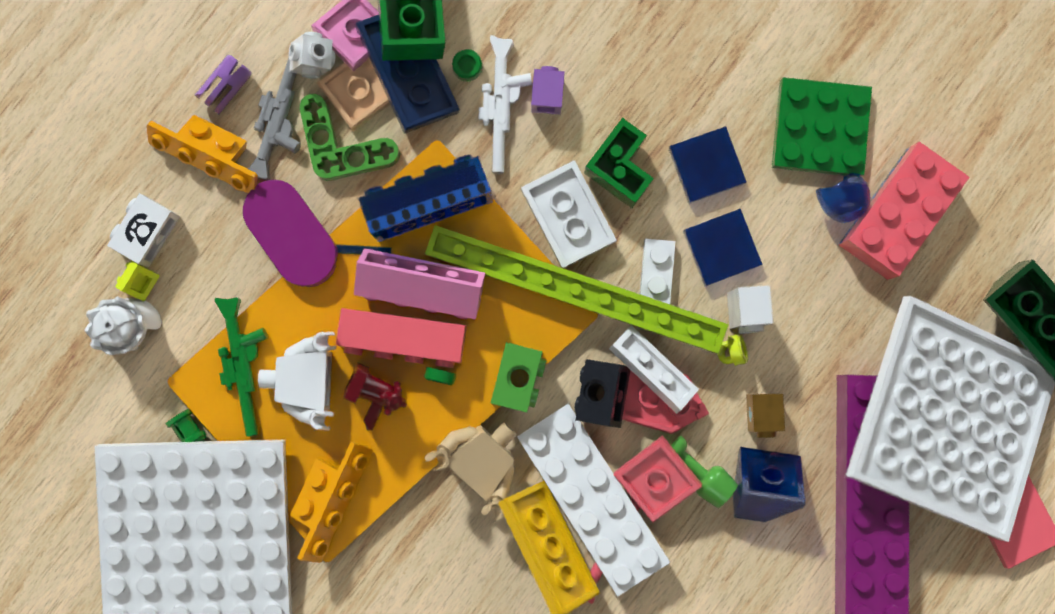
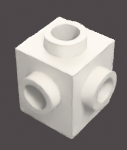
(311, 55)

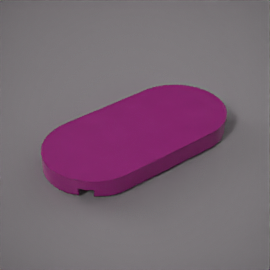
(290, 233)

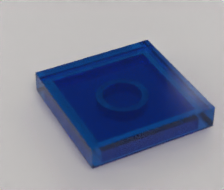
(707, 165)
(722, 247)

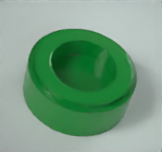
(467, 65)
(440, 376)

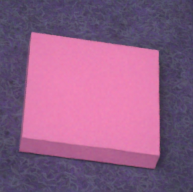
(339, 26)

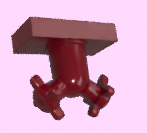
(376, 391)

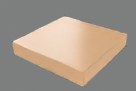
(355, 93)

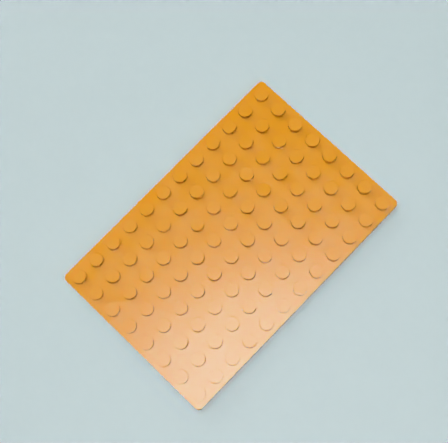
(432, 408)

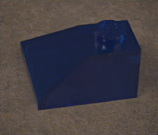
(767, 485)

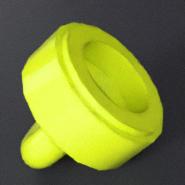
(737, 350)

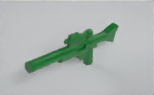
(238, 368)

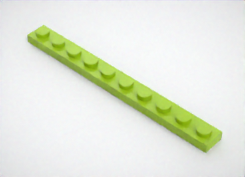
(577, 289)

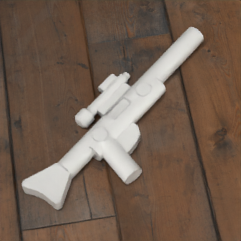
(497, 106)

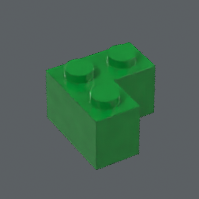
(613, 167)

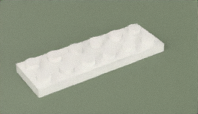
(593, 500)

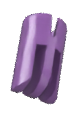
(224, 71)

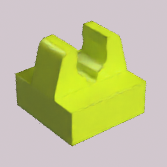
(137, 280)

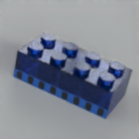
(426, 198)

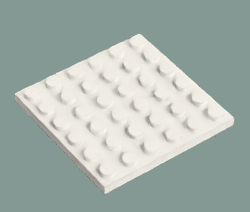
(953, 420)
(194, 527)

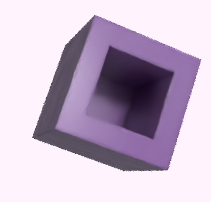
(547, 90)

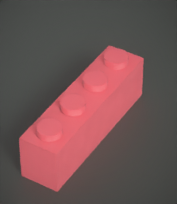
(401, 336)

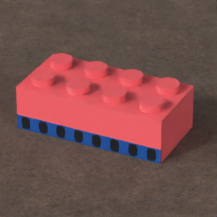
(904, 211)

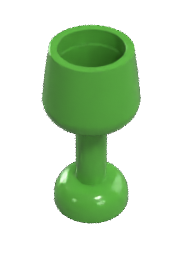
(716, 482)

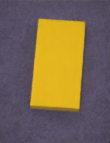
(549, 549)

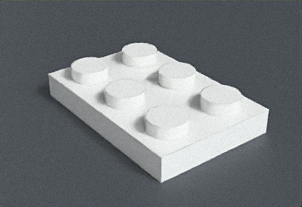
(568, 214)

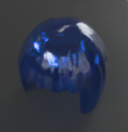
(846, 199)

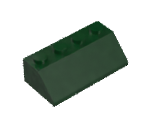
(1027, 308)

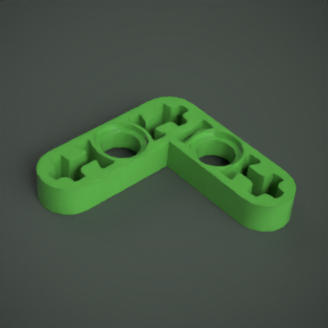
(330, 150)

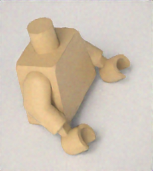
(479, 462)

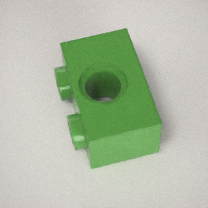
(515, 358)

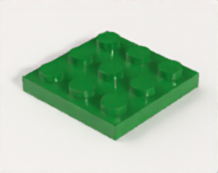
(821, 127)

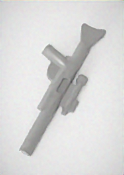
(278, 128)

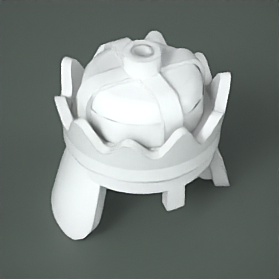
(121, 324)

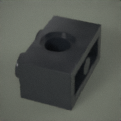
(615, 383)

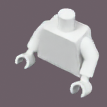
(303, 380)

